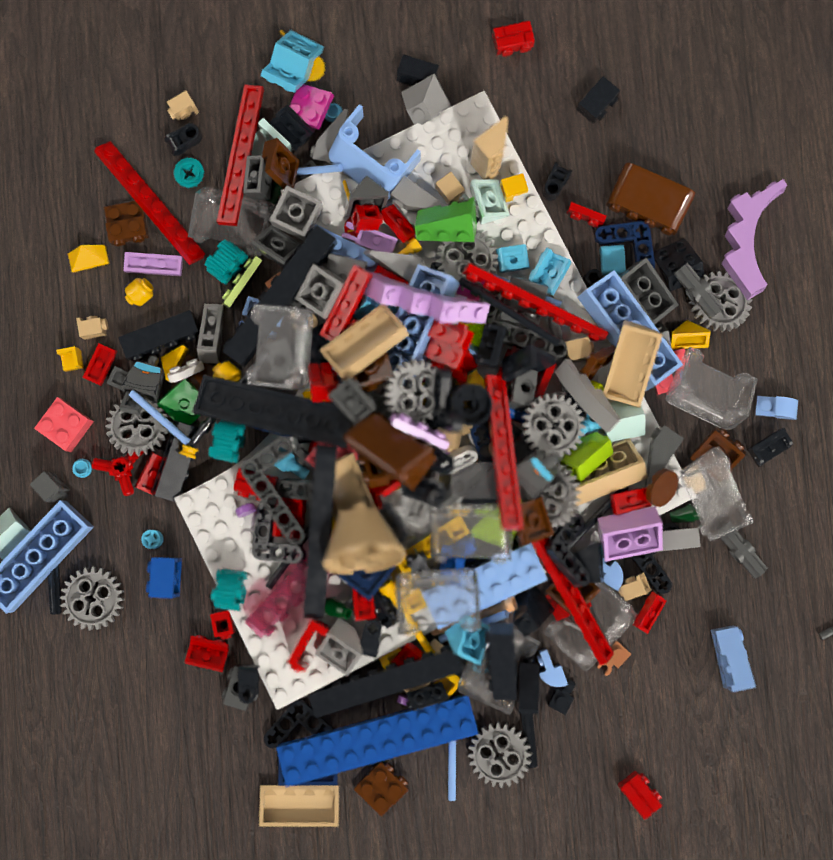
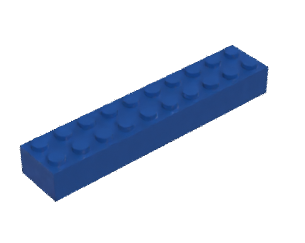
(376, 740)

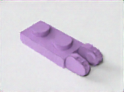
(372, 239)

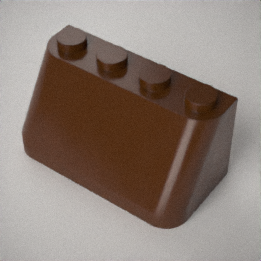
(650, 198)
(391, 449)

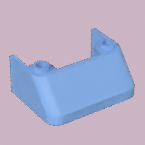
(359, 164)

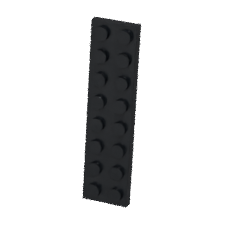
(271, 411)

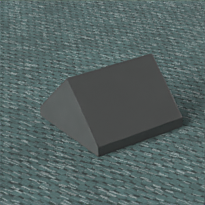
(367, 193)
(275, 245)

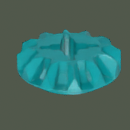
(188, 164)

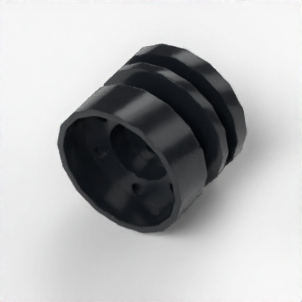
(478, 403)

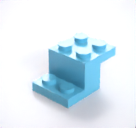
(292, 61)

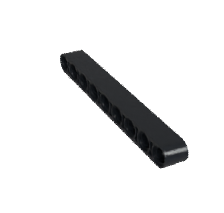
(320, 530)

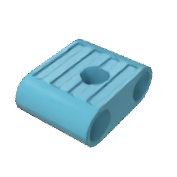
(513, 258)
(612, 259)

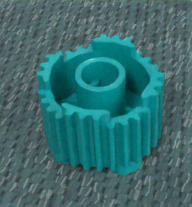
(225, 261)
(226, 441)
(229, 589)

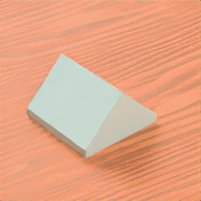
(489, 200)
(630, 424)
(12, 532)

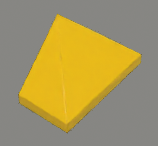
(88, 257)
(690, 335)
(173, 359)

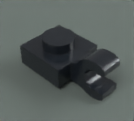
(561, 699)

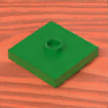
(180, 402)

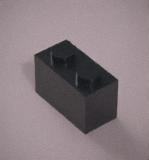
(598, 100)

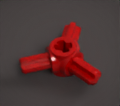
(124, 476)

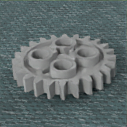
(480, 251)
(723, 286)
(397, 393)
(565, 412)
(136, 442)
(562, 488)
(76, 592)
(515, 746)

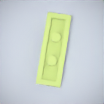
(240, 281)

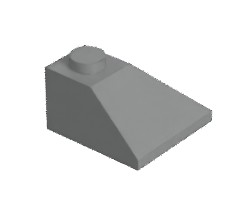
(425, 100)
(341, 647)

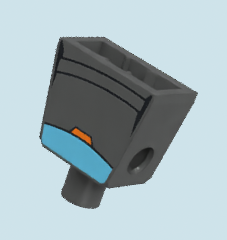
(145, 379)
(536, 471)

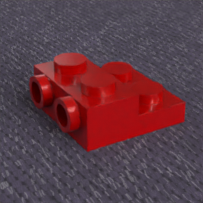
(448, 343)

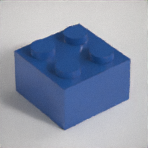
(164, 577)

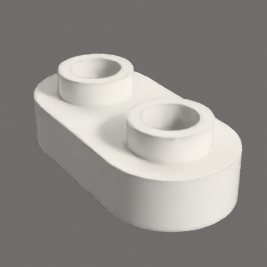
(179, 373)
(465, 454)

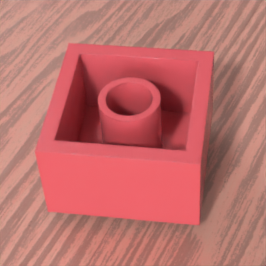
(64, 424)

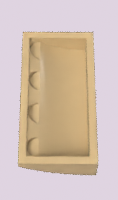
(364, 342)
(632, 363)
(349, 486)
(299, 806)

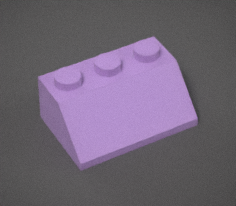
(630, 533)

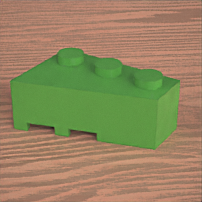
(447, 223)

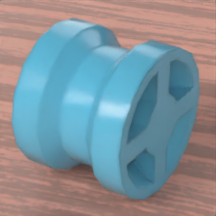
(148, 538)

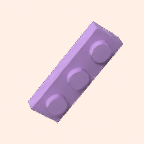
(153, 264)
(420, 430)

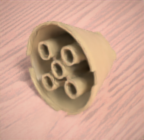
(362, 543)

